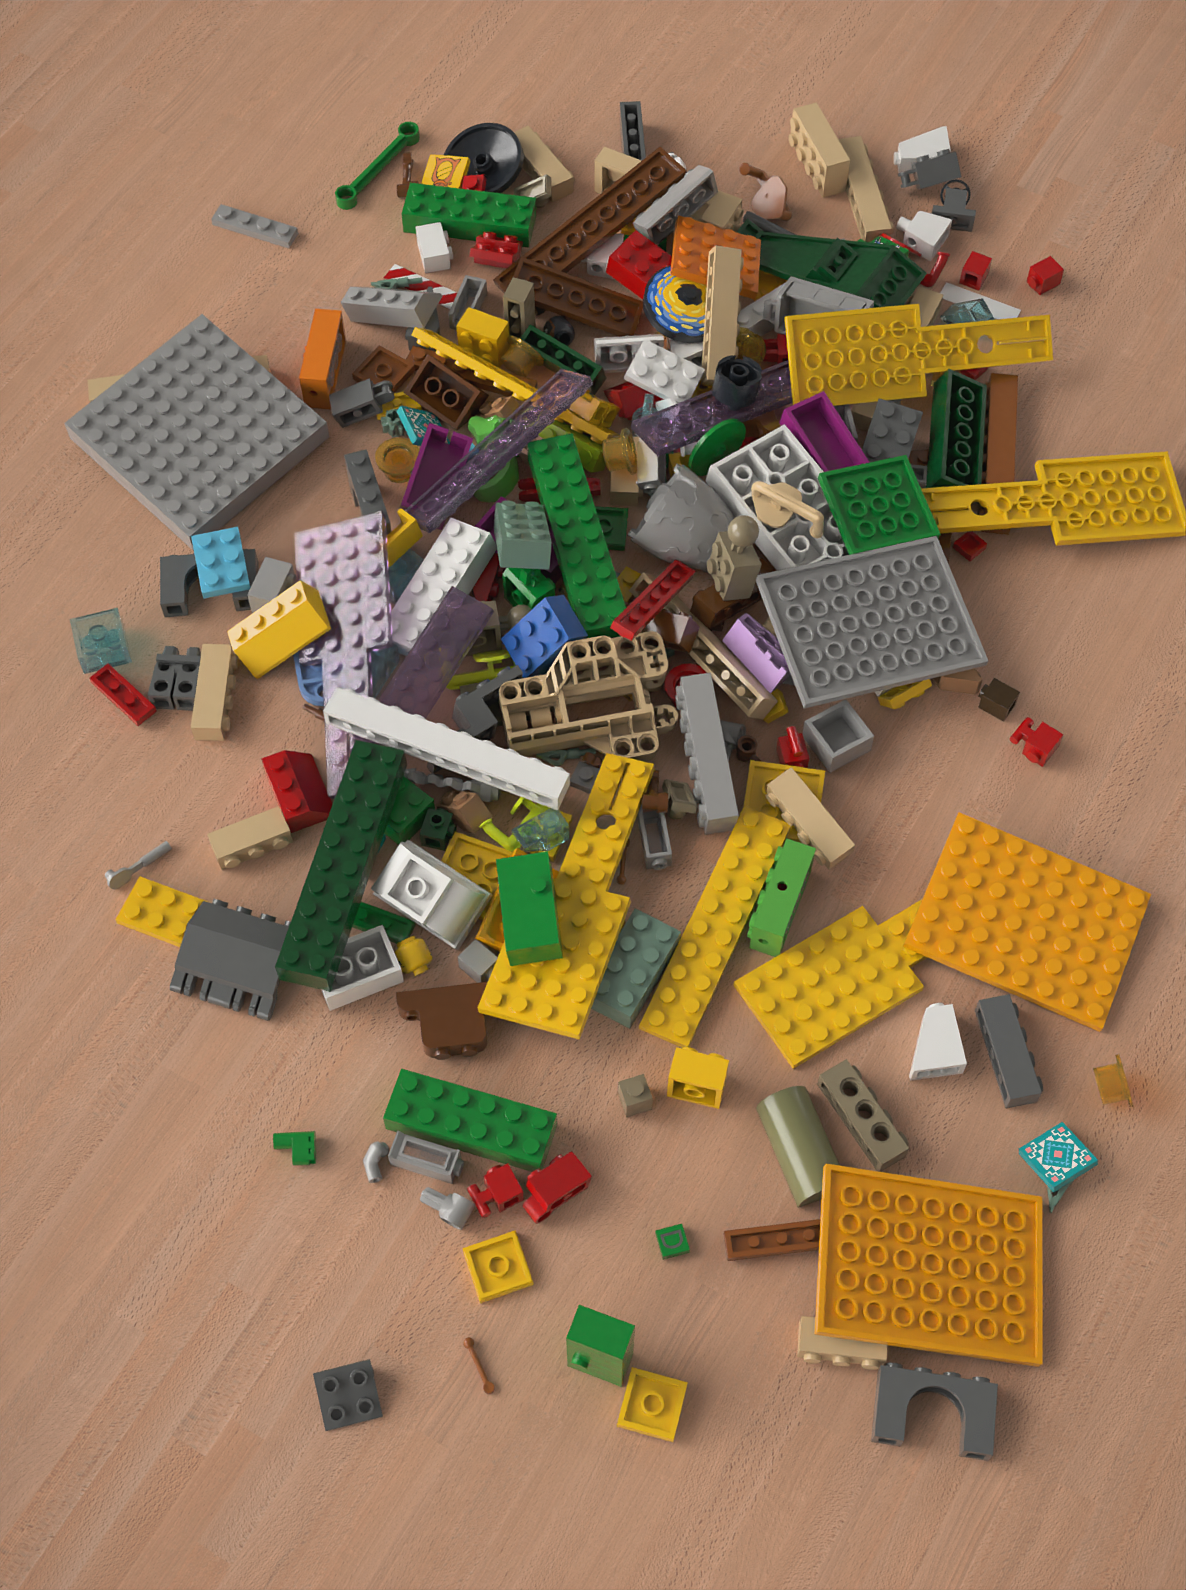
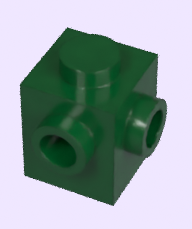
(437, 829)

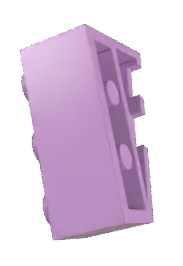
(758, 651)

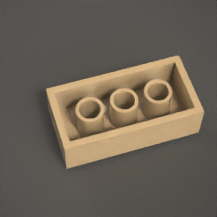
(819, 150)

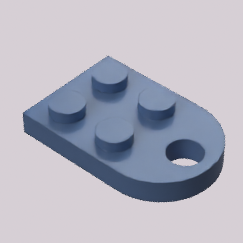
(309, 681)

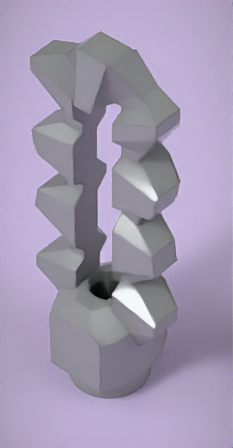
(485, 792)

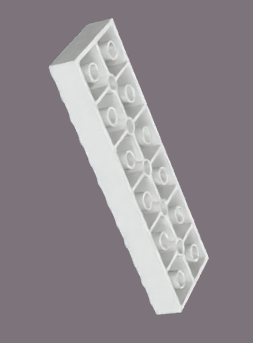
(775, 460)

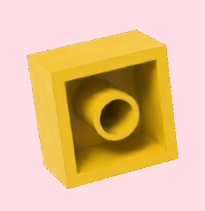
(483, 335)
(697, 1077)

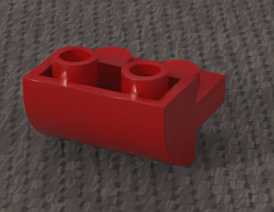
(496, 250)

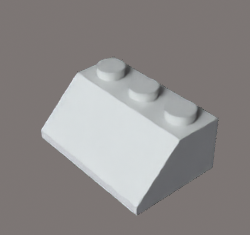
(617, 353)

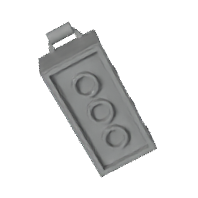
(805, 297)

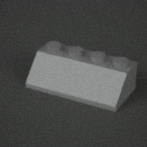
(681, 199)
(390, 306)

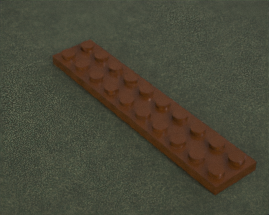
(603, 215)

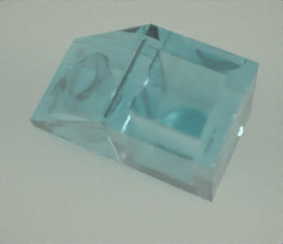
(542, 831)

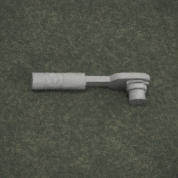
(122, 876)

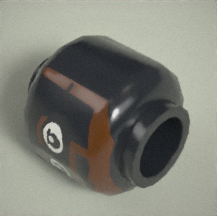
(560, 329)

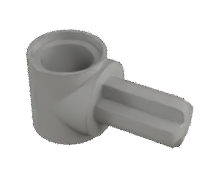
(731, 735)
(452, 1208)

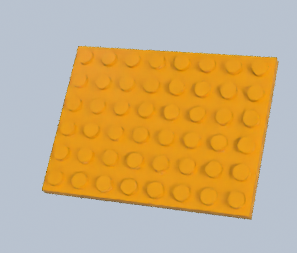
(1028, 921)
(930, 1266)

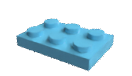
(220, 562)

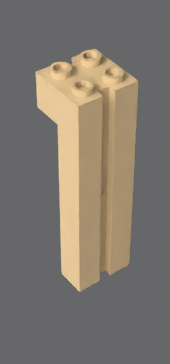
(721, 210)

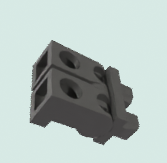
(175, 679)

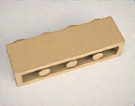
(541, 161)
(213, 692)
(809, 818)

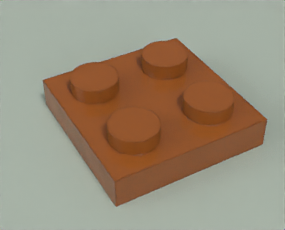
(384, 366)

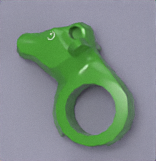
(507, 477)

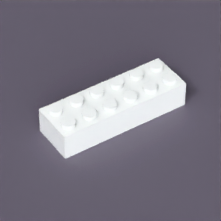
(452, 561)

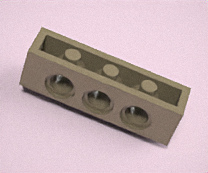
(880, 1153)

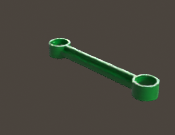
(377, 165)

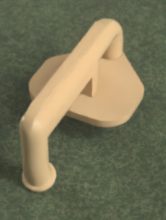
(779, 502)

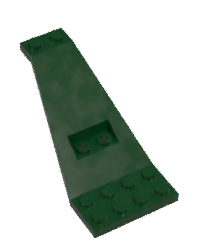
(853, 267)

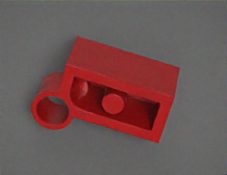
(555, 1186)

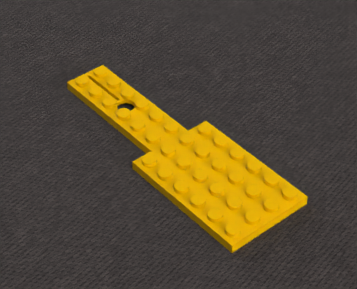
(887, 352)
(1078, 496)
(833, 983)
(561, 991)

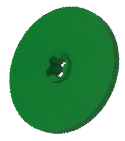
(716, 444)

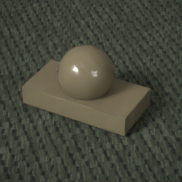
(538, 188)
(679, 799)

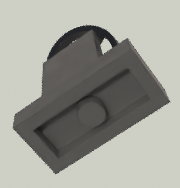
(955, 206)

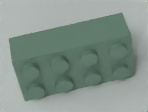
(522, 535)
(635, 967)

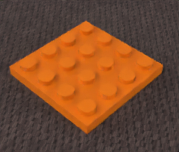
(692, 248)

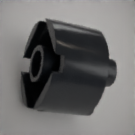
(737, 382)

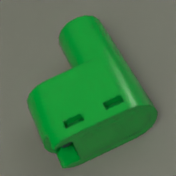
(302, 1145)

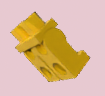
(595, 410)

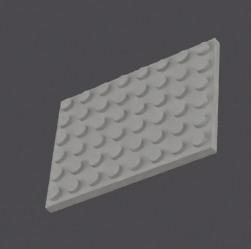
(870, 621)

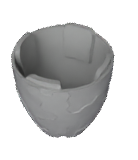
(682, 520)

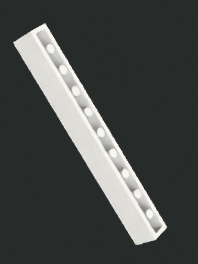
(447, 748)

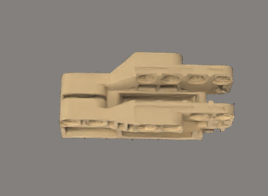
(626, 673)

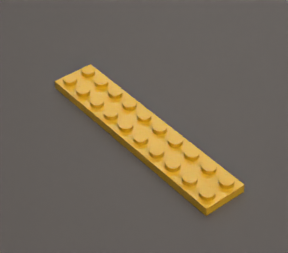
(504, 380)
(714, 928)

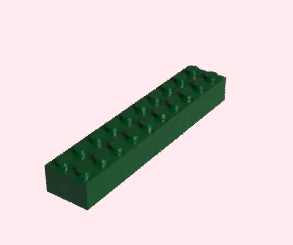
(341, 866)

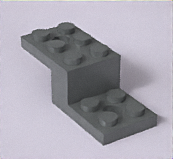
(472, 709)

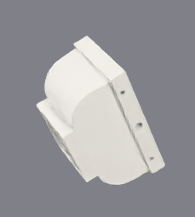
(431, 893)

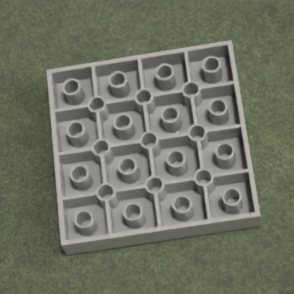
(197, 430)

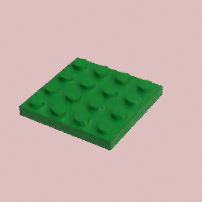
(878, 504)

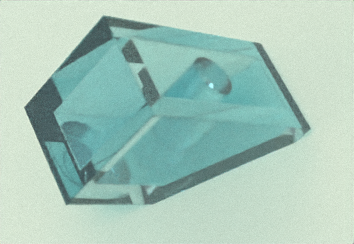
(967, 312)

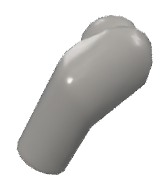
(372, 1158)

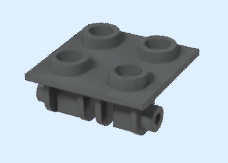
(347, 1394)

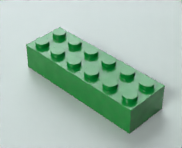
(469, 212)
(470, 1121)

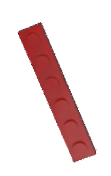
(652, 600)

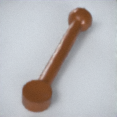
(621, 879)
(488, 1387)

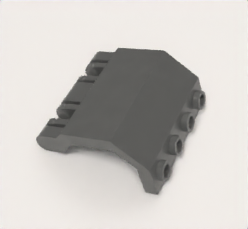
(233, 956)

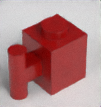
(1039, 743)
(792, 749)
(501, 1188)

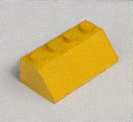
(280, 629)

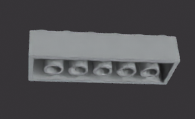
(707, 754)

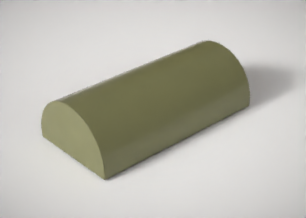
(797, 1141)

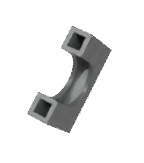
(364, 485)
(181, 571)
(973, 1399)

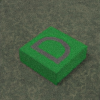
(672, 1241)

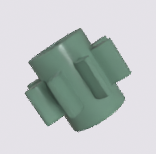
(392, 423)

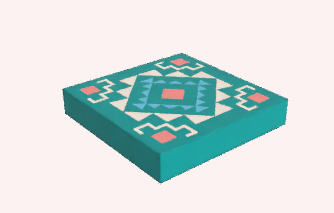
(416, 423)
(1058, 1157)

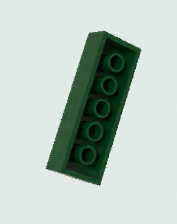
(956, 431)

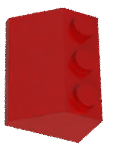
(628, 398)
(297, 788)

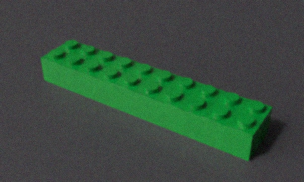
(576, 534)

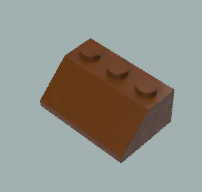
(445, 393)

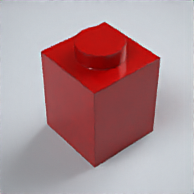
(975, 270)
(1045, 275)

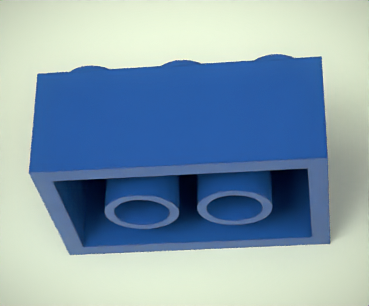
(542, 634)

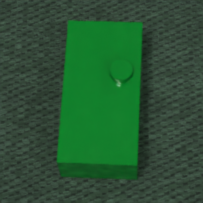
(529, 908)
(600, 1345)

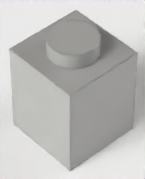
(477, 961)

